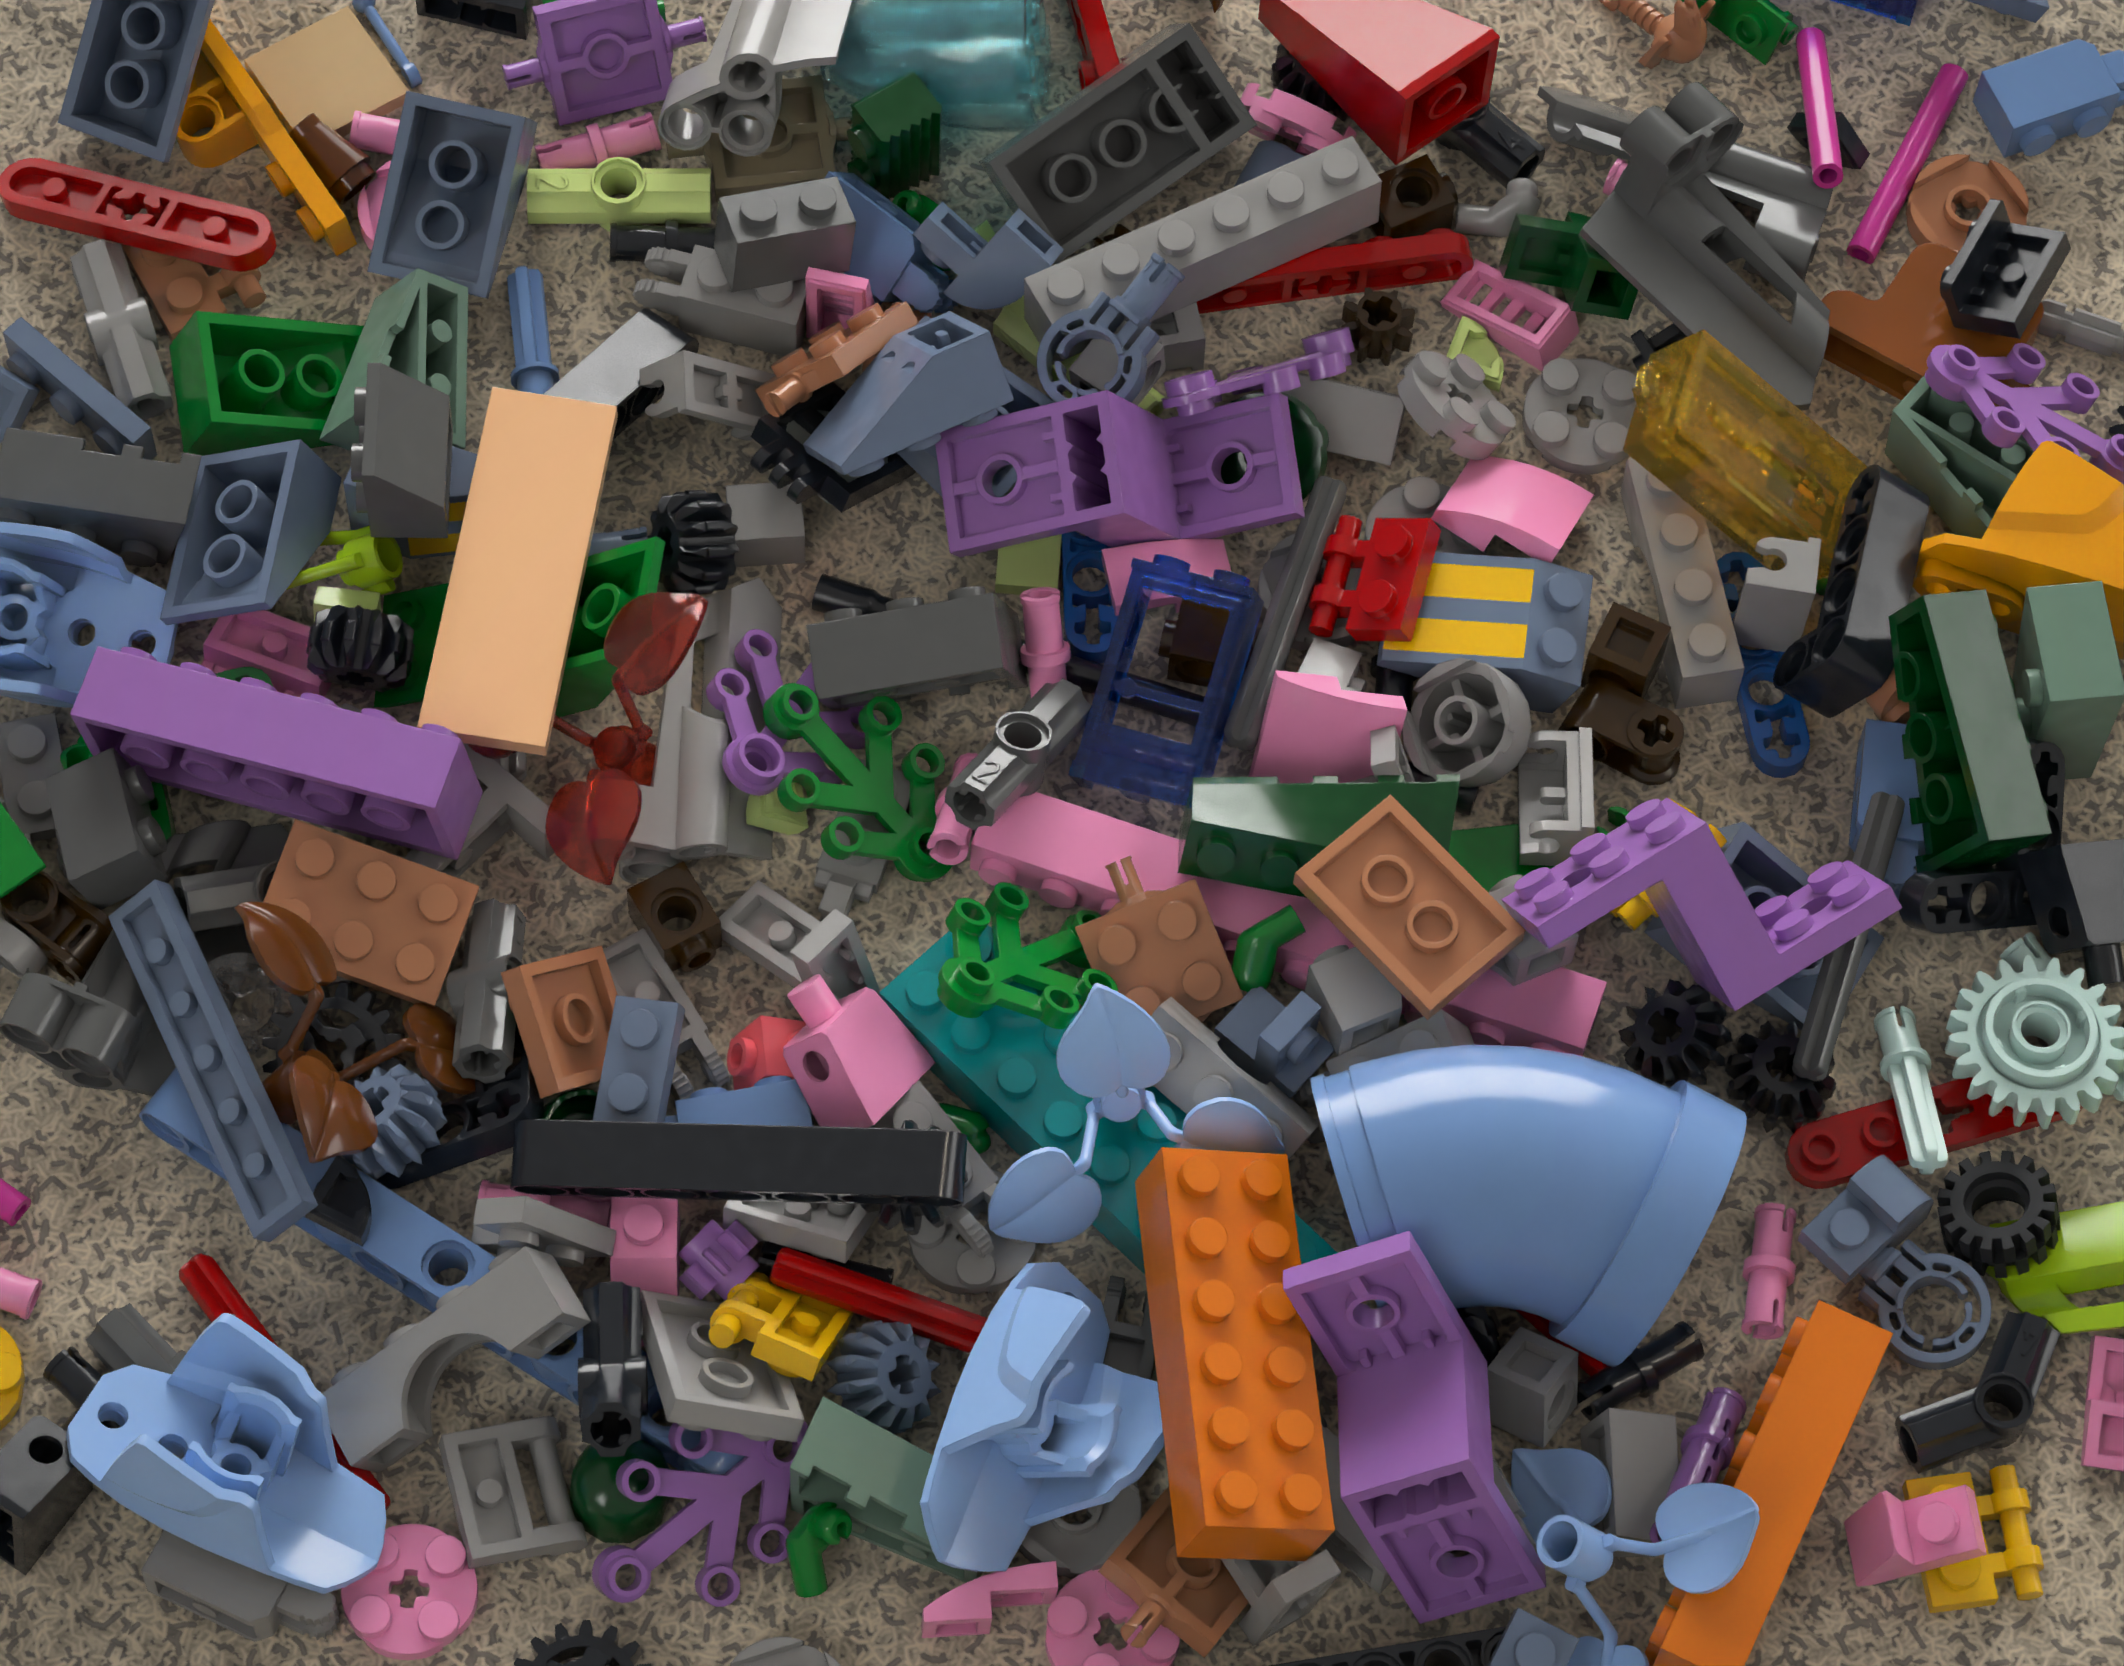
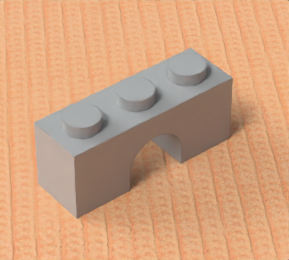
(1204, 1072)

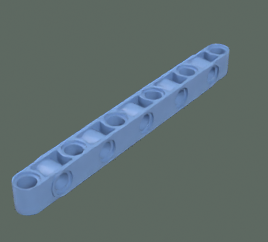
(407, 1253)

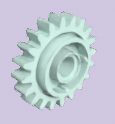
(2041, 1080)

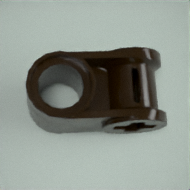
(1626, 731)
(65, 930)

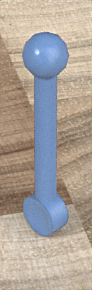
(407, 69)

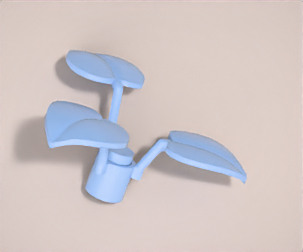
(1111, 1056)
(1568, 1491)

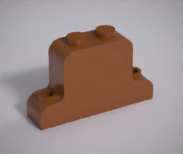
(1892, 336)

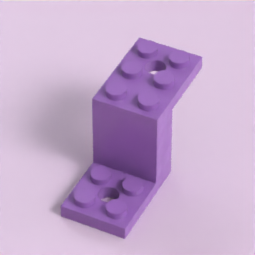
(1118, 473)
(1700, 902)
(1414, 1428)

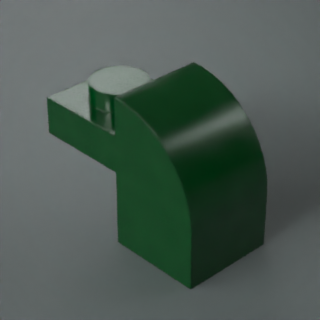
(1557, 256)

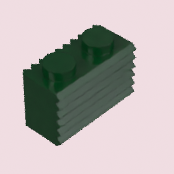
(896, 136)

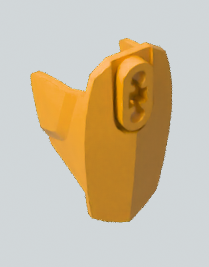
(2050, 529)

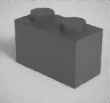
(783, 231)
(107, 828)

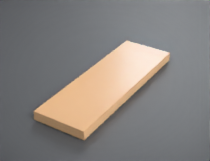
(519, 570)

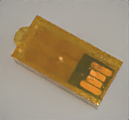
(1738, 449)

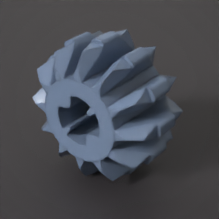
(405, 1118)
(885, 1375)

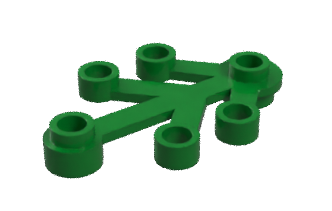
(867, 788)
(973, 986)

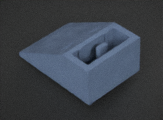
(911, 393)

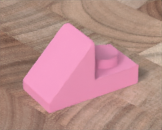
(1913, 1535)

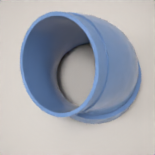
(1534, 1179)

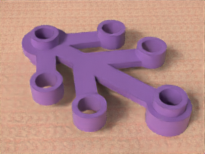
(1324, 357)
(2025, 411)
(756, 759)
(714, 1501)

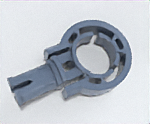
(1101, 321)
(1918, 1271)

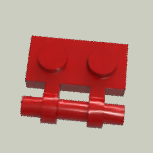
(1390, 583)

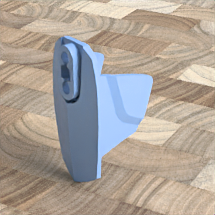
(49, 593)
(1035, 1424)
(252, 1461)

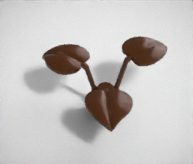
(306, 1086)

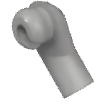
(1498, 219)

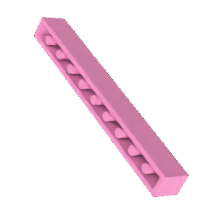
(1064, 858)

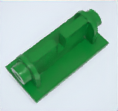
(1753, 25)

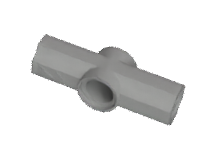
(121, 329)

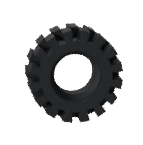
(1991, 1183)

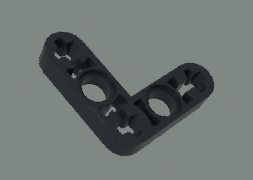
(2003, 881)
(486, 1119)

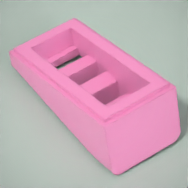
(833, 298)
(1540, 338)

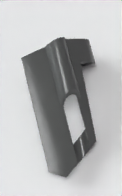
(1780, 188)

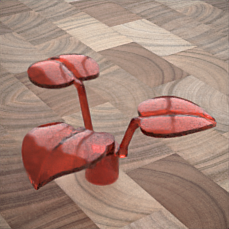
(596, 818)

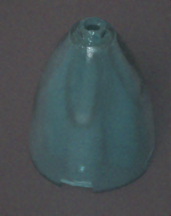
(975, 56)

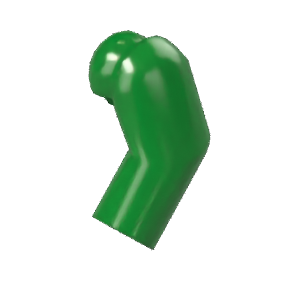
(1258, 948)
(807, 1541)

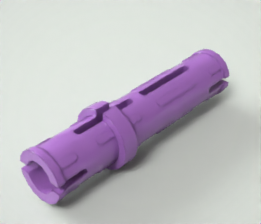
(1709, 1443)

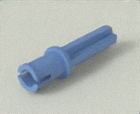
(530, 332)

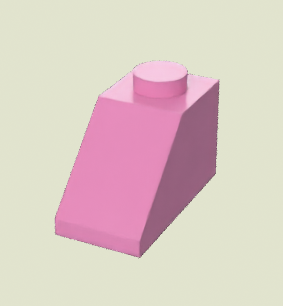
(646, 1244)

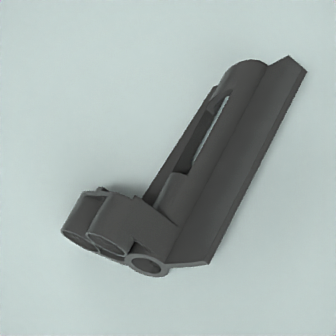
(1678, 232)
(103, 1027)

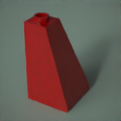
(1390, 64)

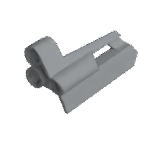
(746, 72)
(691, 802)

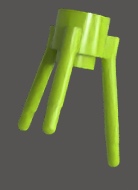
(362, 561)

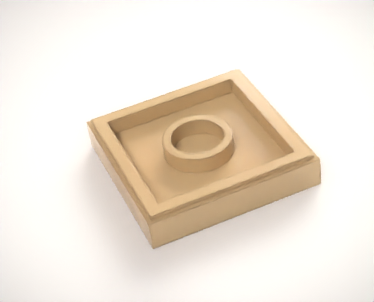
(327, 72)

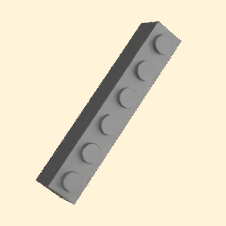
(1220, 237)

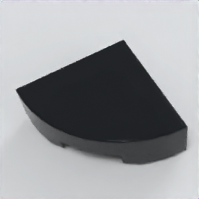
(1851, 147)
(343, 1202)

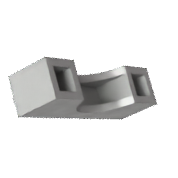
(1702, 646)
(1364, 1005)
(384, 1404)

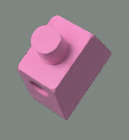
(851, 1055)

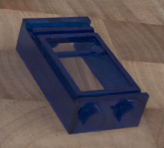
(1147, 764)

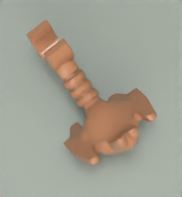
(1676, 37)

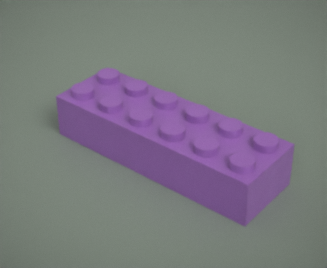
(280, 750)

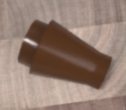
(333, 158)

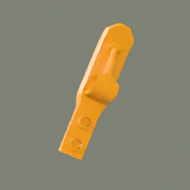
(241, 118)

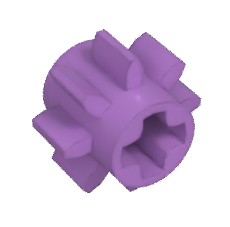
(718, 1259)

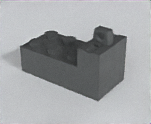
(1120, 139)

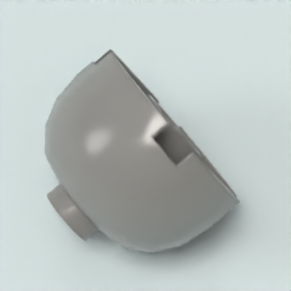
(1467, 723)

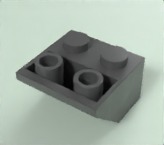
(402, 455)

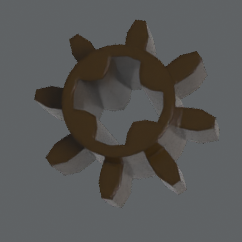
(1392, 328)

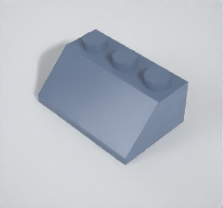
(135, 72)

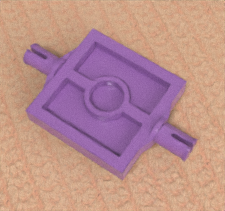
(602, 55)

